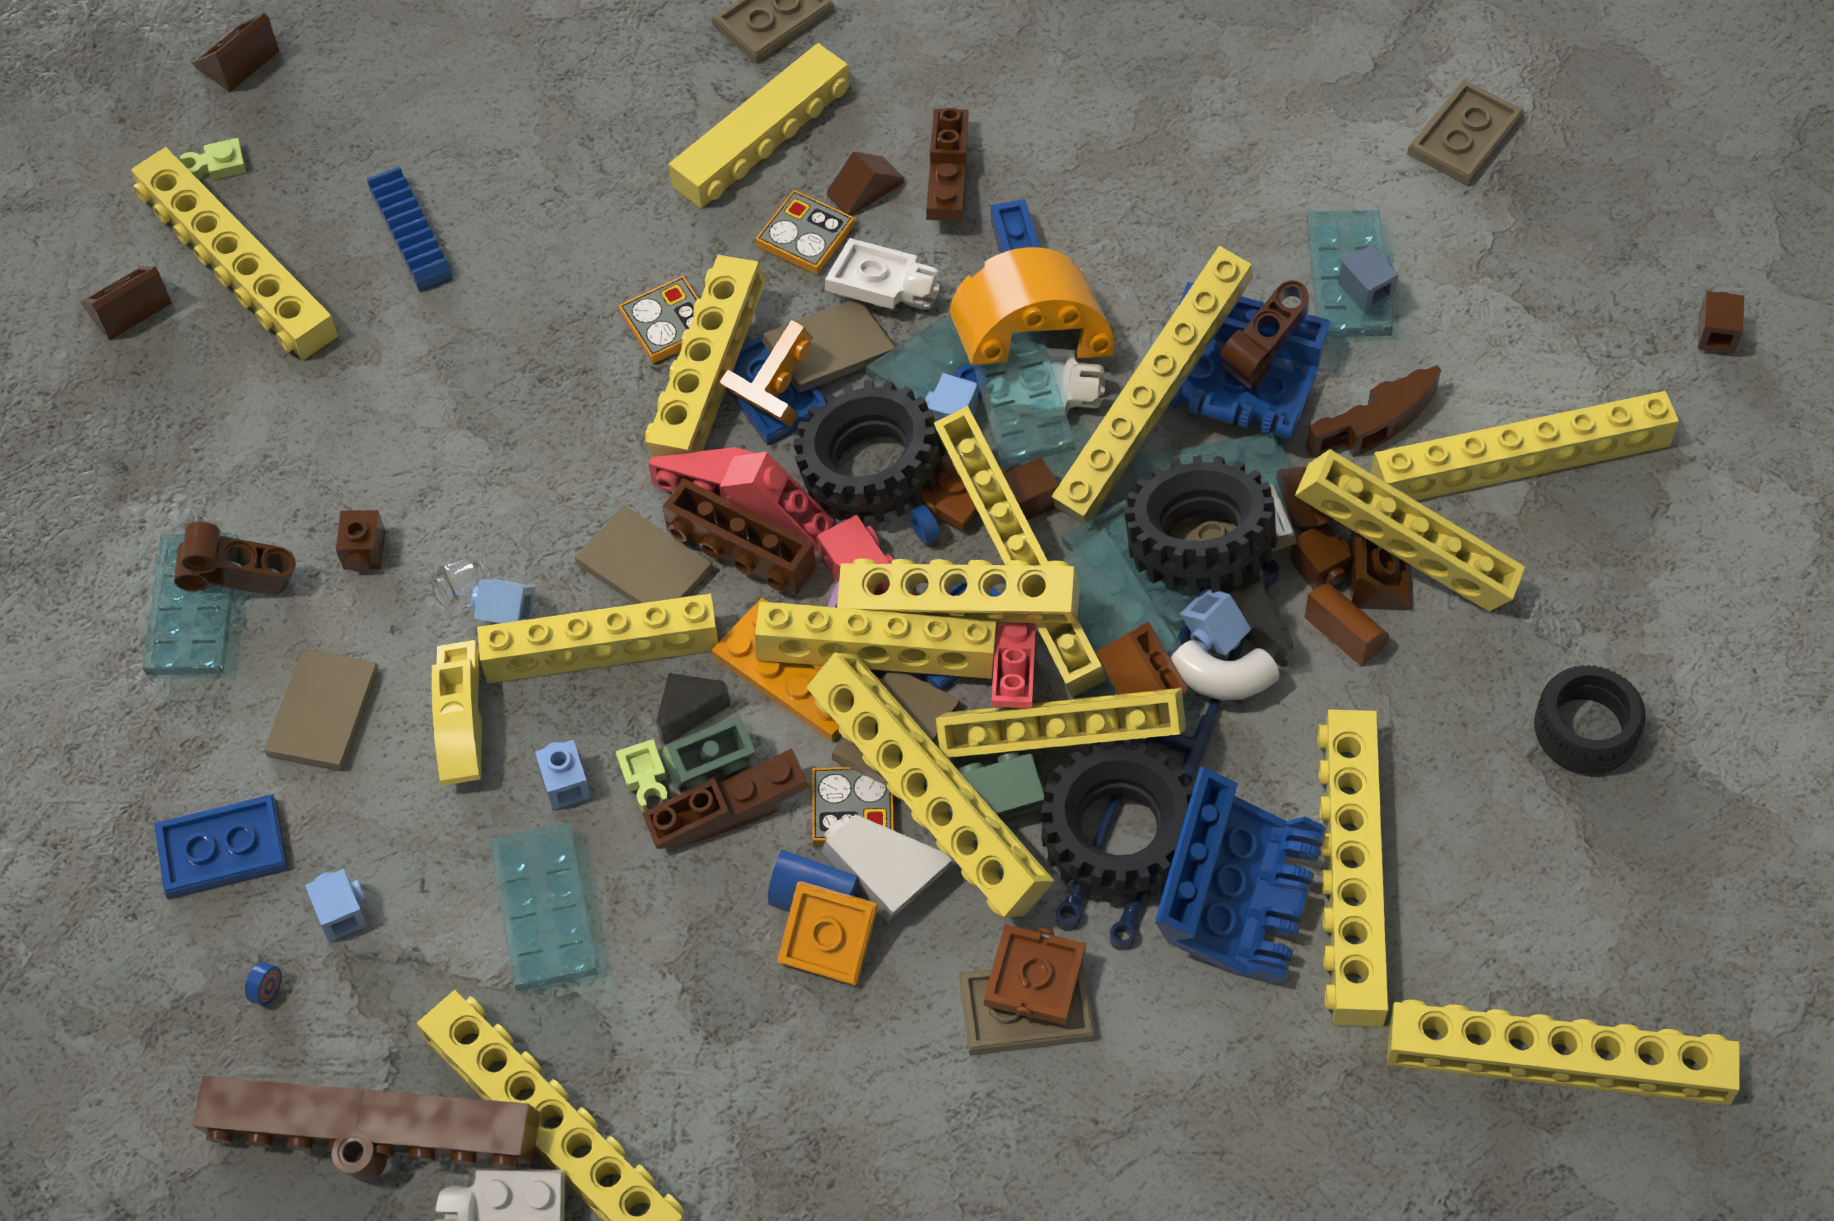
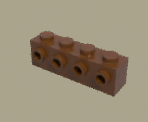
(739, 537)

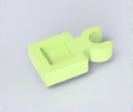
(220, 160)
(643, 771)

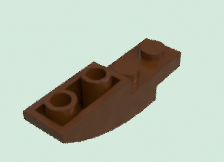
(947, 165)
(1388, 412)
(724, 806)

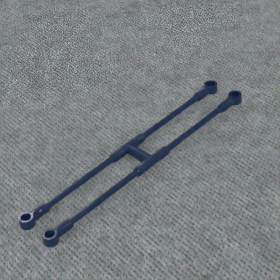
(1194, 751)

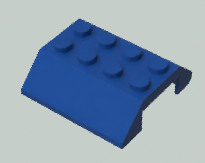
(1279, 397)
(1234, 882)

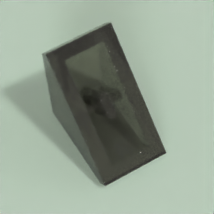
(688, 703)

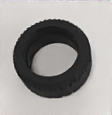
(1599, 686)

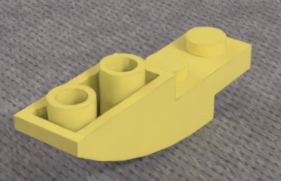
(456, 712)

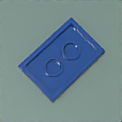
(749, 363)
(220, 846)

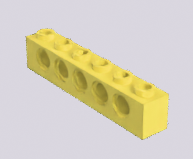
(743, 284)
(1410, 530)
(1055, 605)
(877, 637)
(597, 638)
(1062, 723)

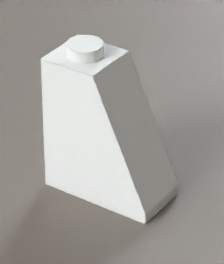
(887, 863)

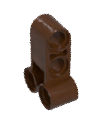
(1248, 352)
(207, 560)

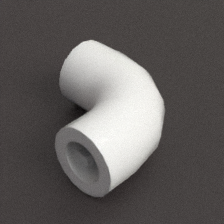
(1224, 678)

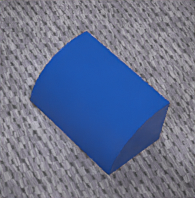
(794, 868)

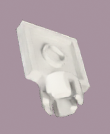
(882, 276)
(1077, 382)
(506, 1196)

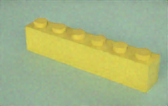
(759, 125)

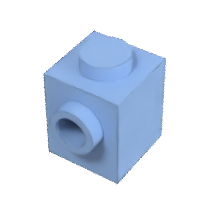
(952, 395)
(502, 601)
(1215, 621)
(563, 774)
(337, 904)

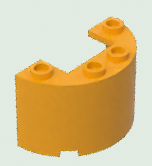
(1027, 293)

